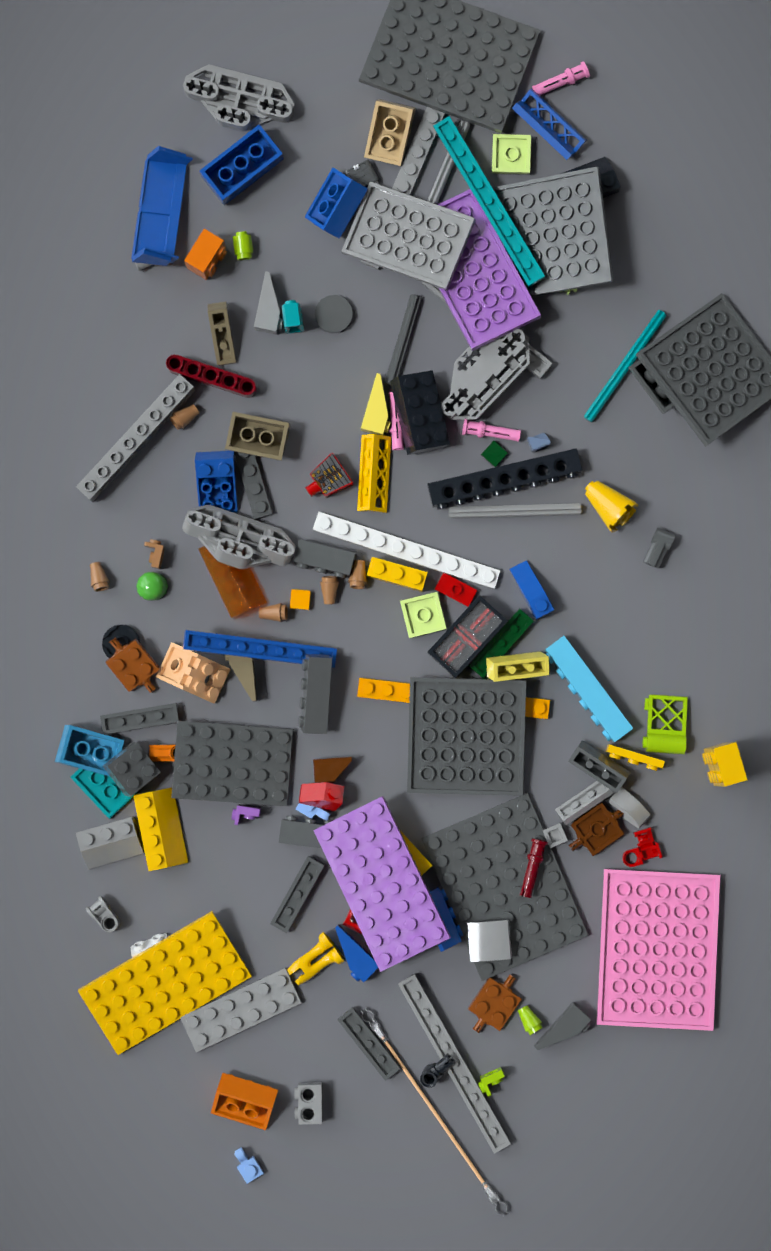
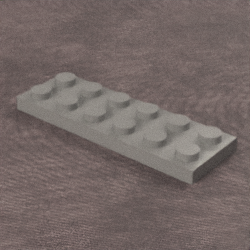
(240, 1009)

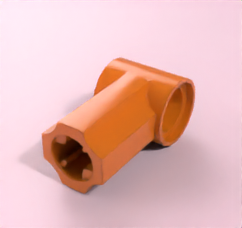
(161, 753)

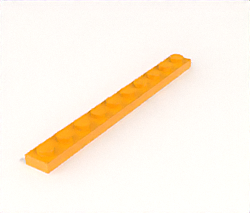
(401, 693)

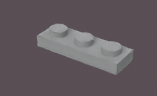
(583, 802)

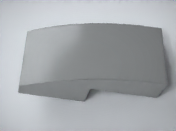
(633, 810)

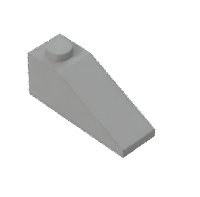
(268, 314)

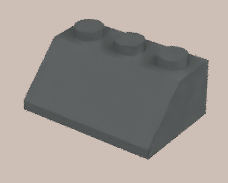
(651, 387)

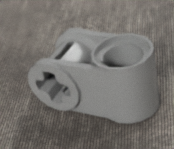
(103, 914)

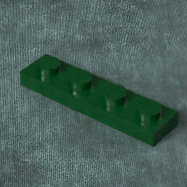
(502, 641)

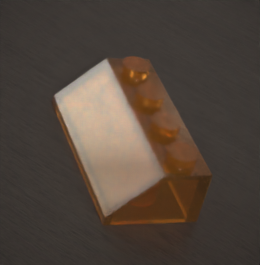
(236, 586)

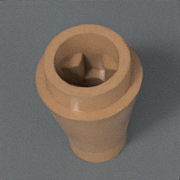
(183, 417)
(358, 575)
(99, 579)
(329, 589)
(274, 612)

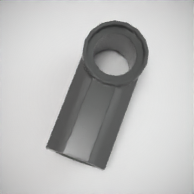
(660, 545)

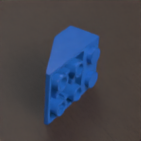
(216, 479)

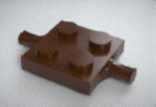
(596, 829)

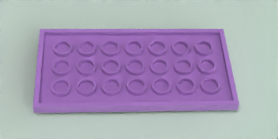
(486, 288)
(382, 884)

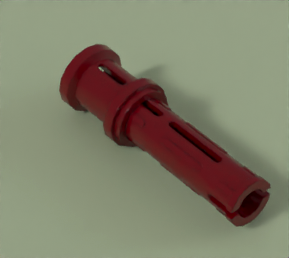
(535, 858)

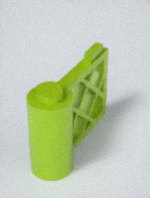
(665, 740)

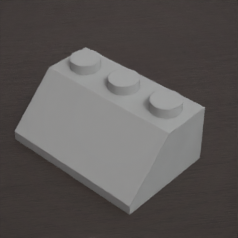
(110, 842)

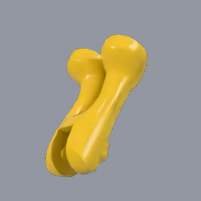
(311, 970)

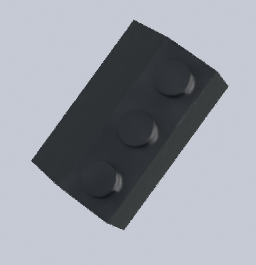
(609, 180)

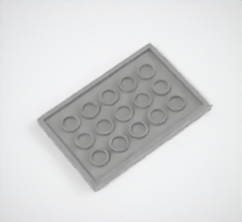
(408, 235)

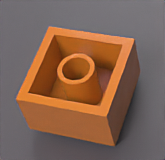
(205, 254)

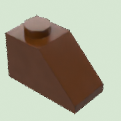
(329, 769)

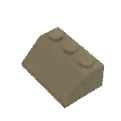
(257, 436)

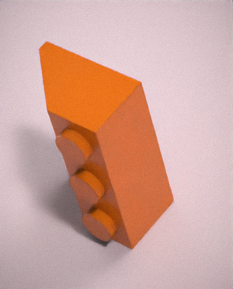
(244, 1101)

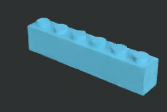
(588, 689)

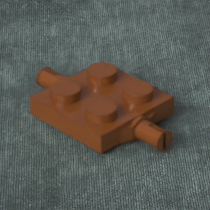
(132, 665)
(494, 1003)

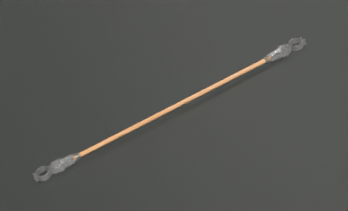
(492, 1195)

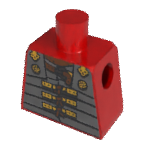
(328, 478)

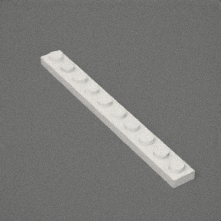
(406, 550)

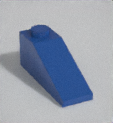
(531, 590)
(358, 959)

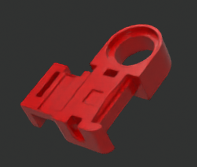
(647, 849)

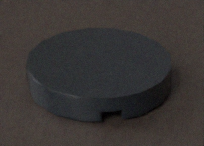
(123, 634)

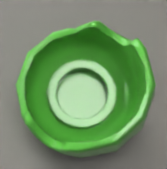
(151, 586)

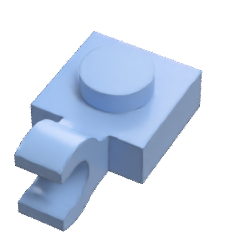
(310, 811)
(249, 1167)

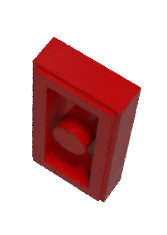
(455, 589)

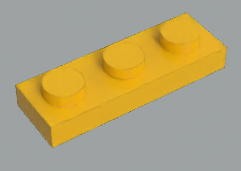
(634, 758)

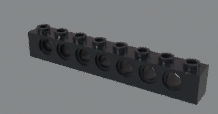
(568, 457)

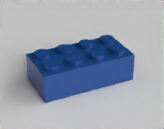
(241, 164)

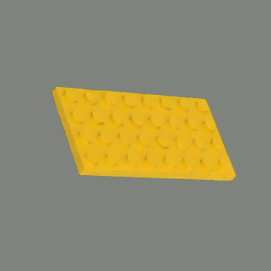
(164, 983)

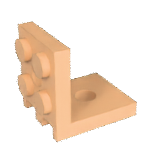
(192, 672)

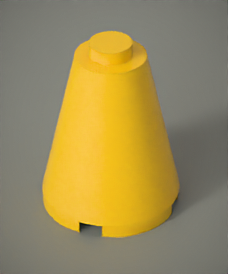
(610, 504)

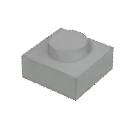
(555, 835)

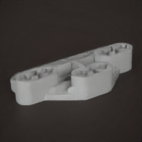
(237, 100)
(482, 372)
(231, 533)

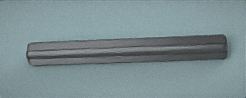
(403, 338)

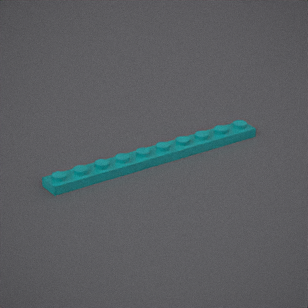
(489, 201)

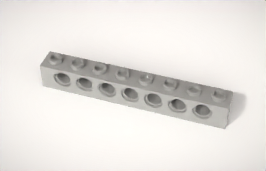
(135, 438)

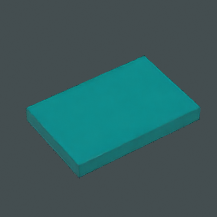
(101, 791)

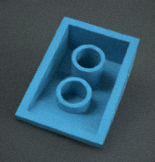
(87, 749)

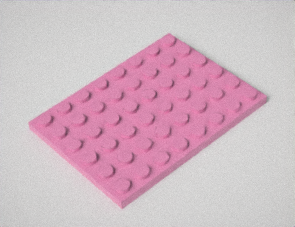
(658, 949)

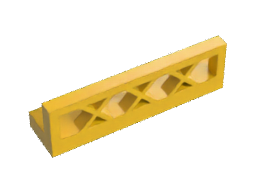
(370, 473)

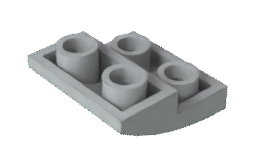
(489, 940)

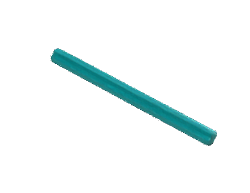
(624, 366)

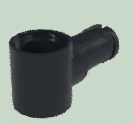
(437, 1070)

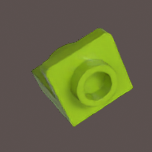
(493, 1077)

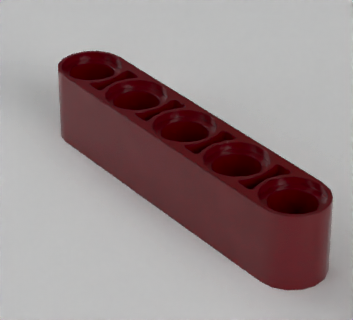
(218, 382)

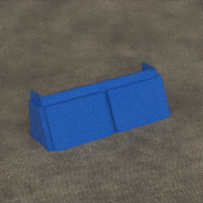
(159, 207)

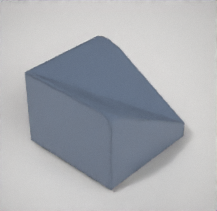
(538, 442)

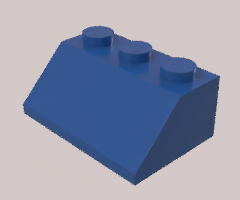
(336, 203)
(447, 915)

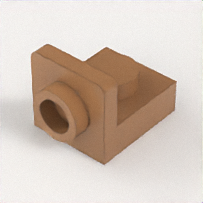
(157, 556)

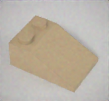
(389, 132)

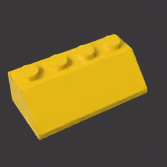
(160, 829)

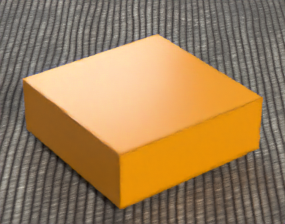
(300, 599)

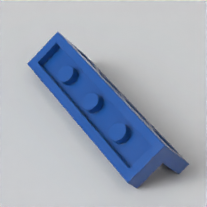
(544, 129)

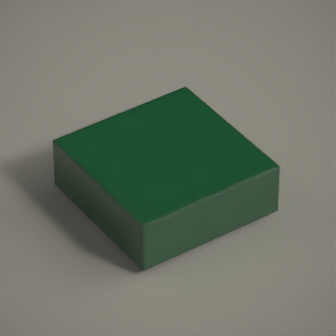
(494, 454)

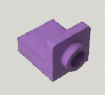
(249, 813)

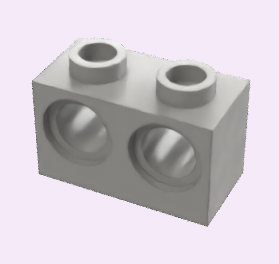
(313, 1103)

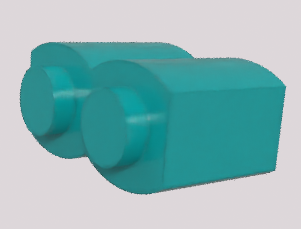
(292, 317)

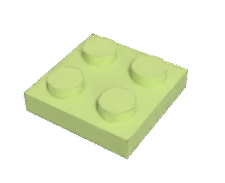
(511, 154)
(423, 615)

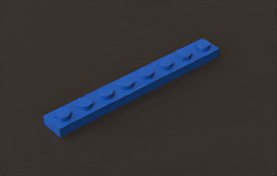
(252, 647)

